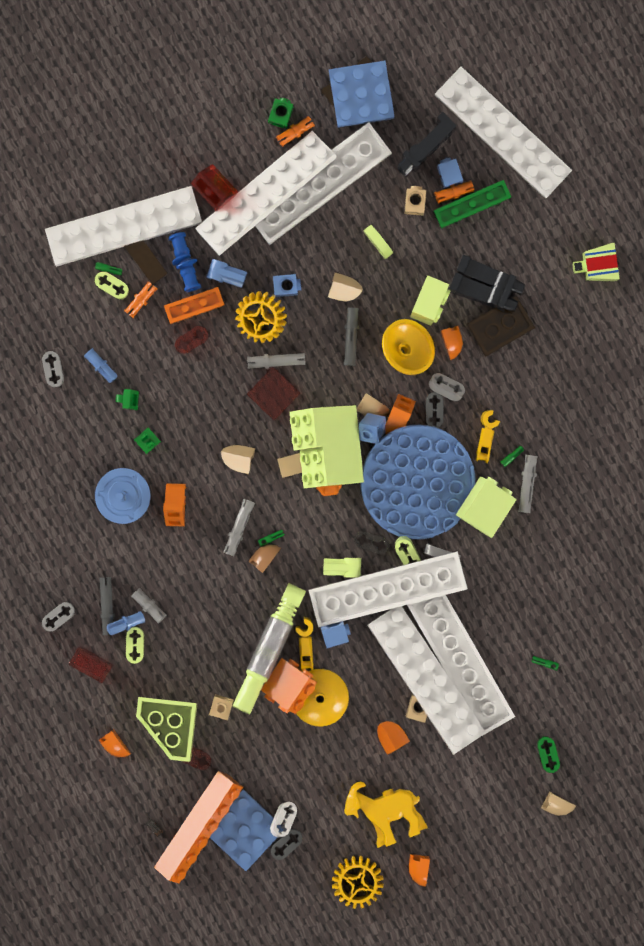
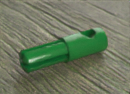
(107, 268)
(509, 458)
(268, 538)
(546, 663)

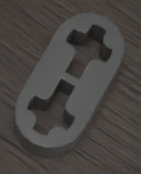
(439, 409)
(289, 847)

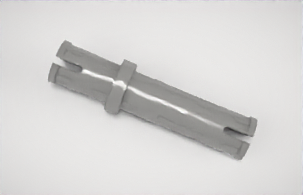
(276, 360)
(527, 483)
(238, 528)

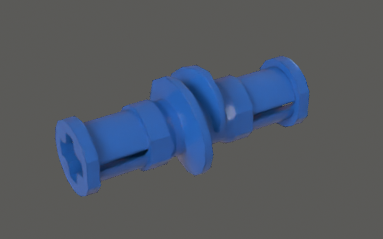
(184, 262)

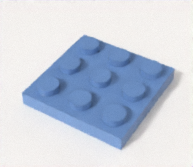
(361, 94)
(245, 831)

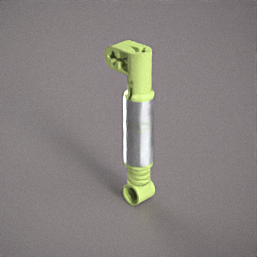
(269, 649)

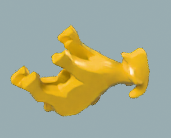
(384, 810)

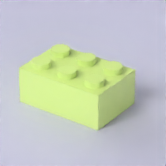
(428, 304)

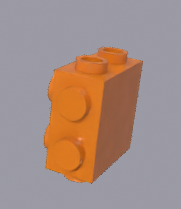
(289, 686)

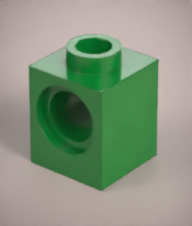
(280, 121)

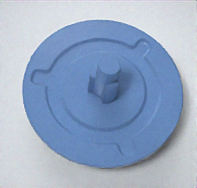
(122, 495)

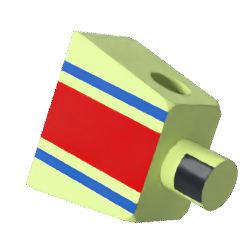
(599, 264)

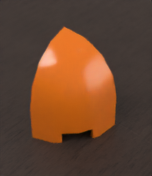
(453, 341)
(391, 736)
(114, 745)
(419, 868)

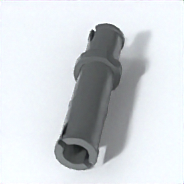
(351, 336)
(106, 603)

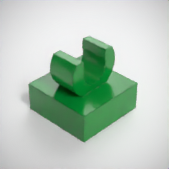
(129, 399)
(147, 440)

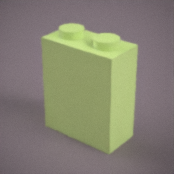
(486, 506)

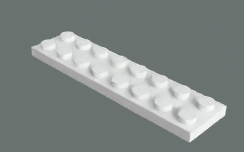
(503, 132)
(354, 159)
(266, 192)
(123, 226)
(388, 589)
(461, 661)
(426, 679)

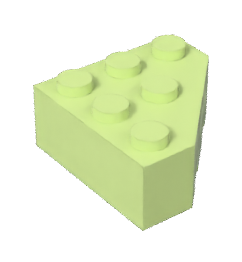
(170, 725)

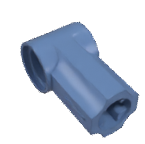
(223, 273)

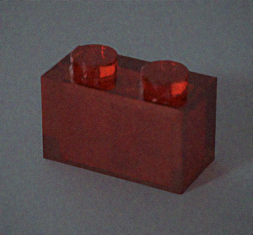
(214, 187)
(91, 664)

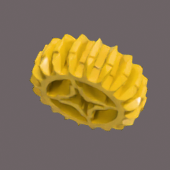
(275, 318)
(365, 885)

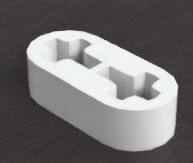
(287, 821)

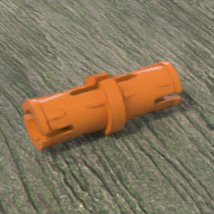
(295, 131)
(454, 192)
(140, 299)

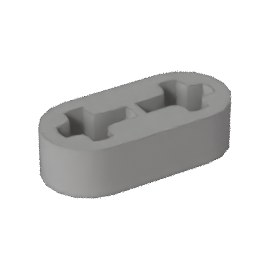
(57, 367)
(446, 387)
(434, 551)
(55, 613)

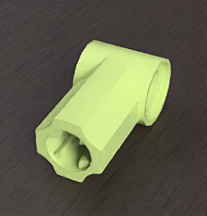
(347, 567)

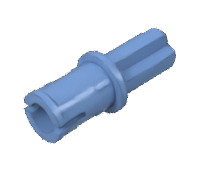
(100, 365)
(125, 623)

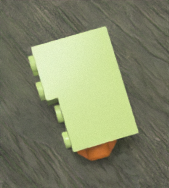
(328, 447)

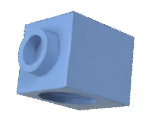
(450, 172)
(278, 281)
(372, 428)
(335, 634)

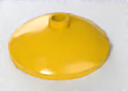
(415, 342)
(334, 703)

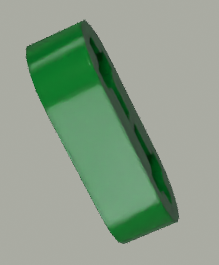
(543, 755)

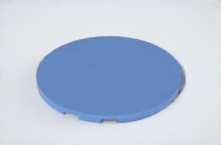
(417, 481)

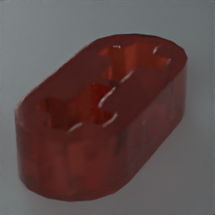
(188, 336)
(195, 763)

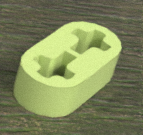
(378, 241)
(114, 281)
(403, 555)
(130, 645)

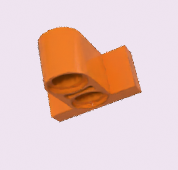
(400, 413)
(174, 504)

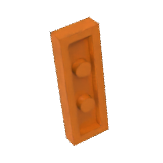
(194, 305)

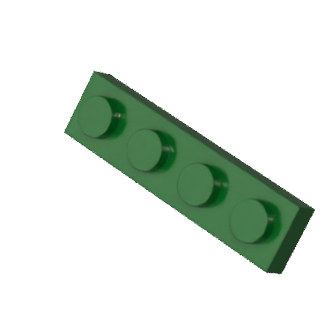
(472, 204)

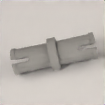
(148, 605)

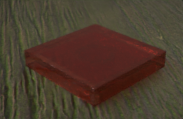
(273, 393)

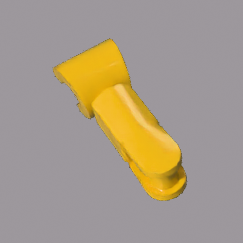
(486, 436)
(305, 644)

